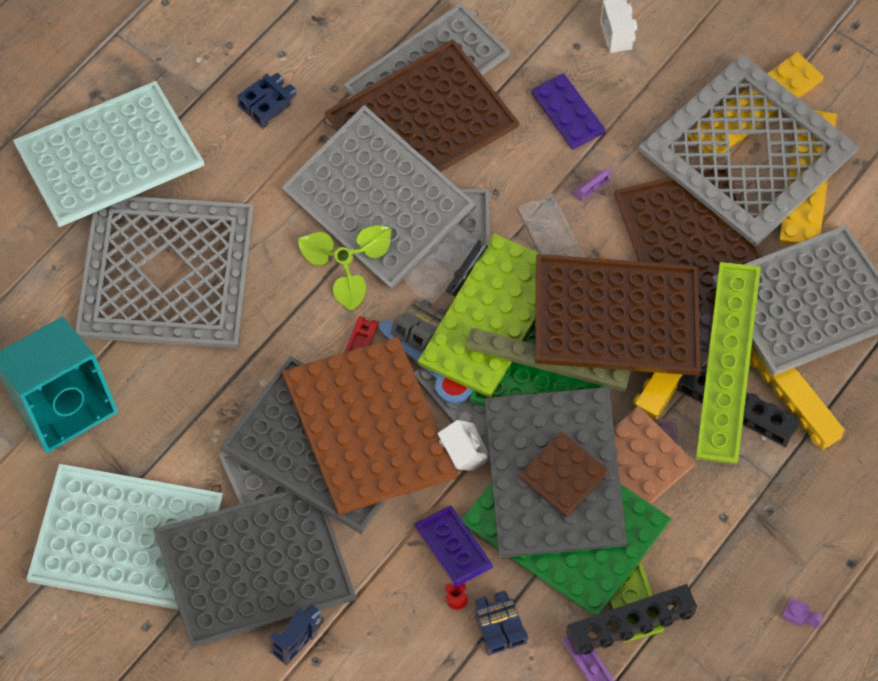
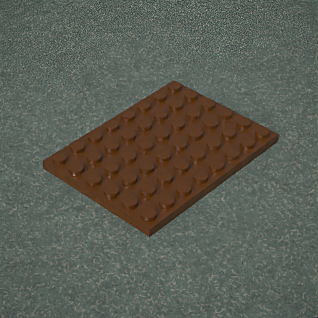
(435, 106)
(678, 229)
(617, 314)

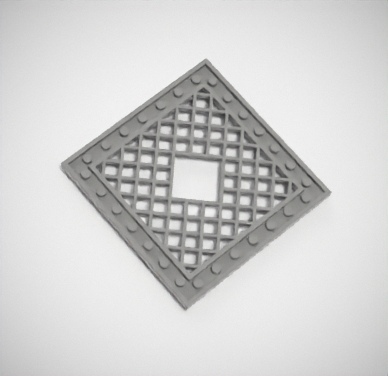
(750, 225)
(150, 331)

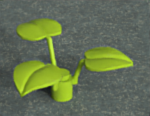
(347, 290)

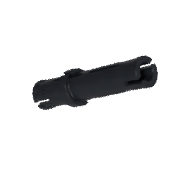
(461, 275)

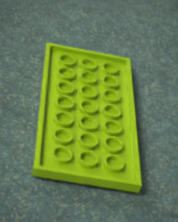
(492, 299)

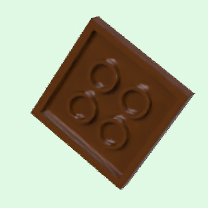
(563, 474)

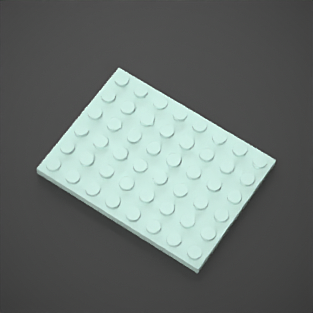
(108, 153)
(103, 536)

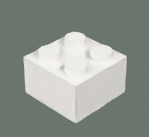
(618, 25)
(464, 445)

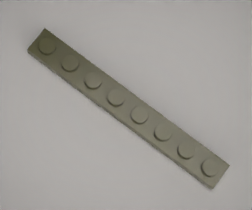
(524, 353)

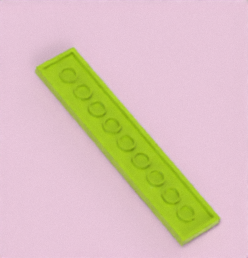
(728, 363)

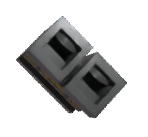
(419, 322)

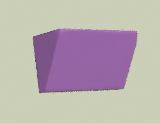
(592, 184)

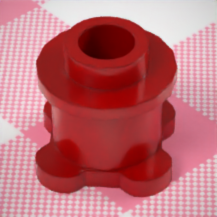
(456, 596)

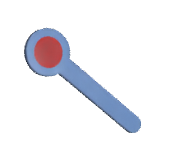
(445, 388)

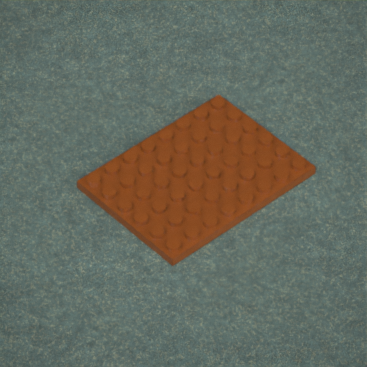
(368, 425)

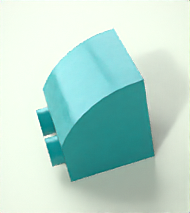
(56, 384)

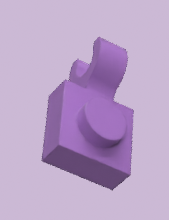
(798, 613)

